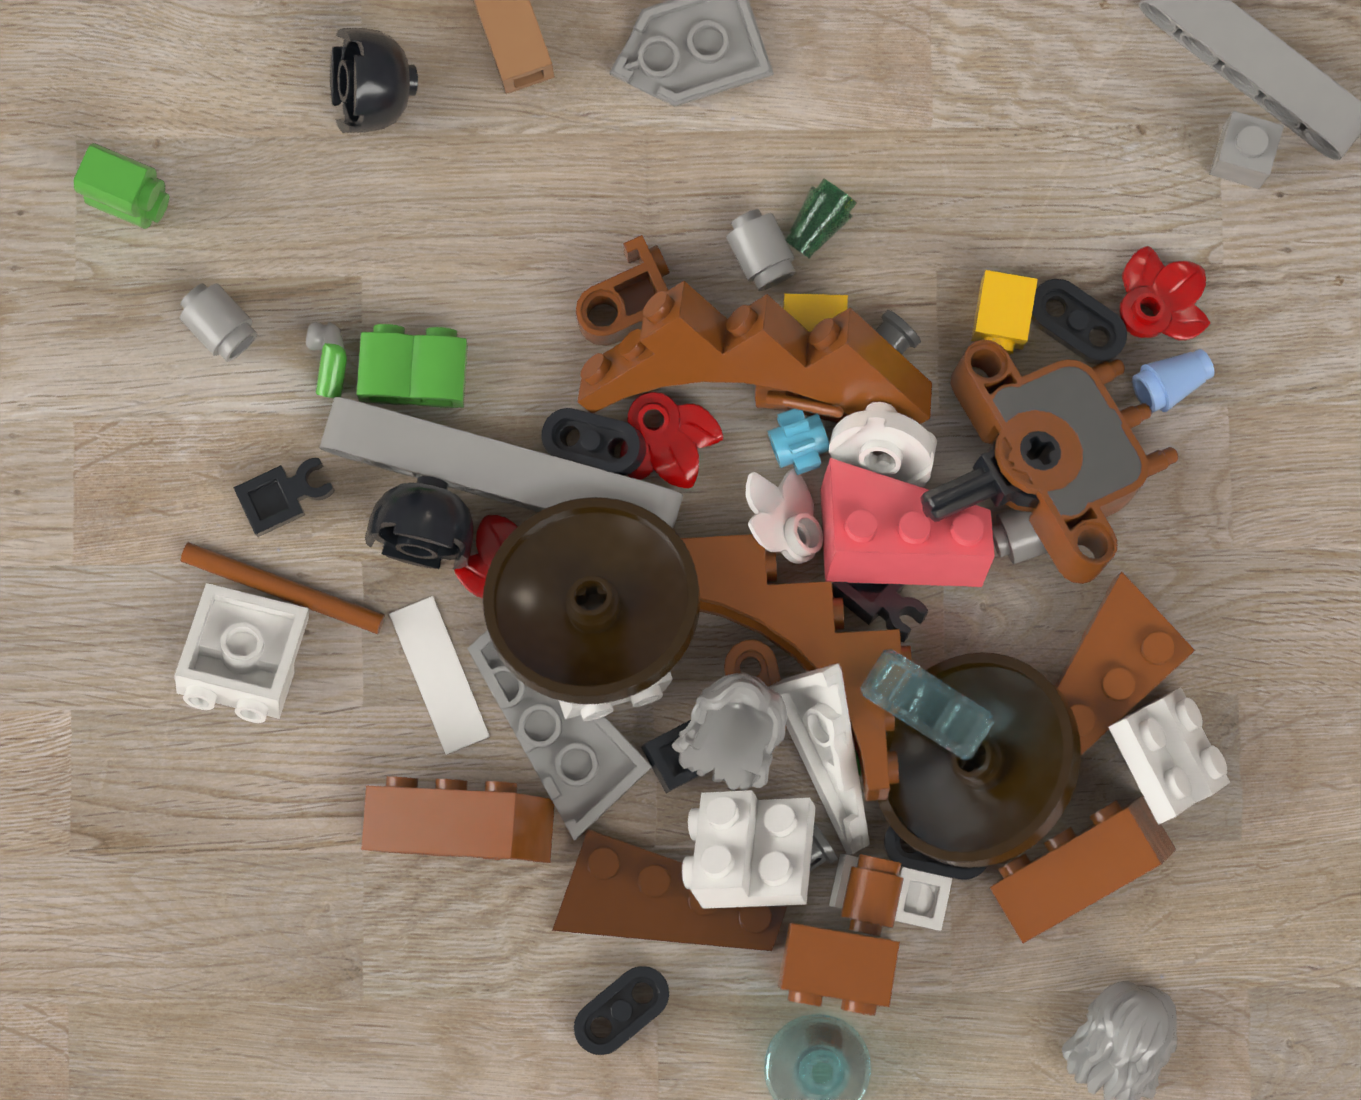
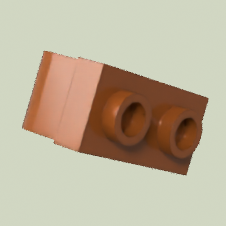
(625, 293)

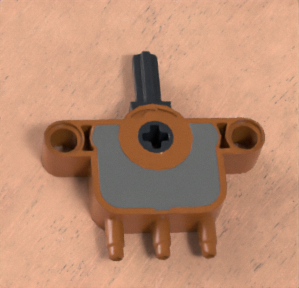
(1051, 453)

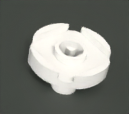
(883, 429)

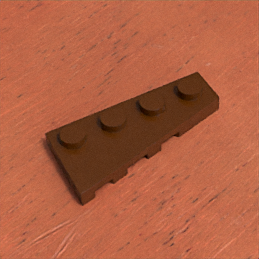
(643, 896)

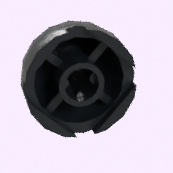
(370, 80)
(422, 524)

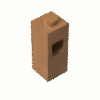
(515, 42)

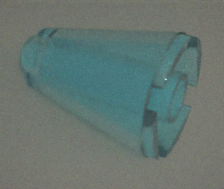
(811, 1041)

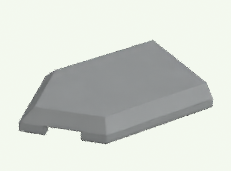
(693, 50)

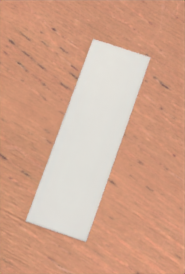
(439, 675)

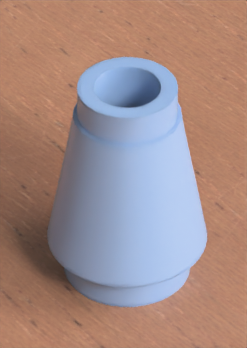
(1172, 379)

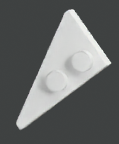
(824, 740)

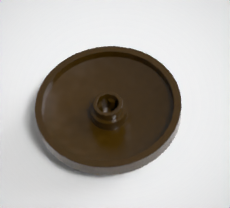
(591, 600)
(1011, 787)

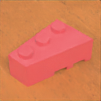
(882, 536)

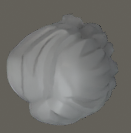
(733, 731)
(1124, 1041)

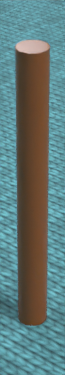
(282, 588)

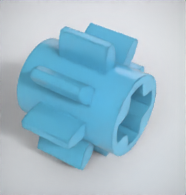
(799, 440)

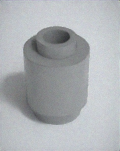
(761, 249)
(217, 321)
(1016, 536)

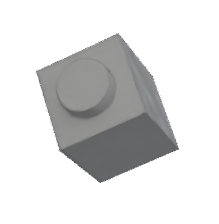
(1246, 150)

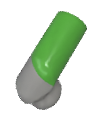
(333, 358)

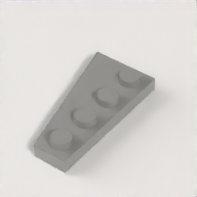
(578, 761)

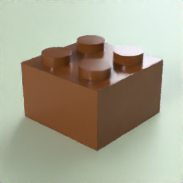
(839, 967)

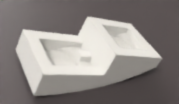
(921, 898)

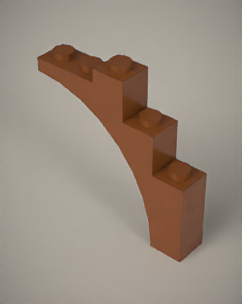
(757, 345)
(803, 624)

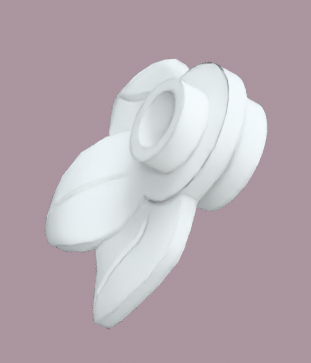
(784, 516)

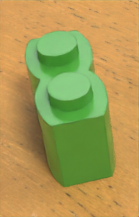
(121, 186)
(412, 368)

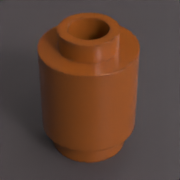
(872, 894)

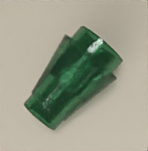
(820, 217)

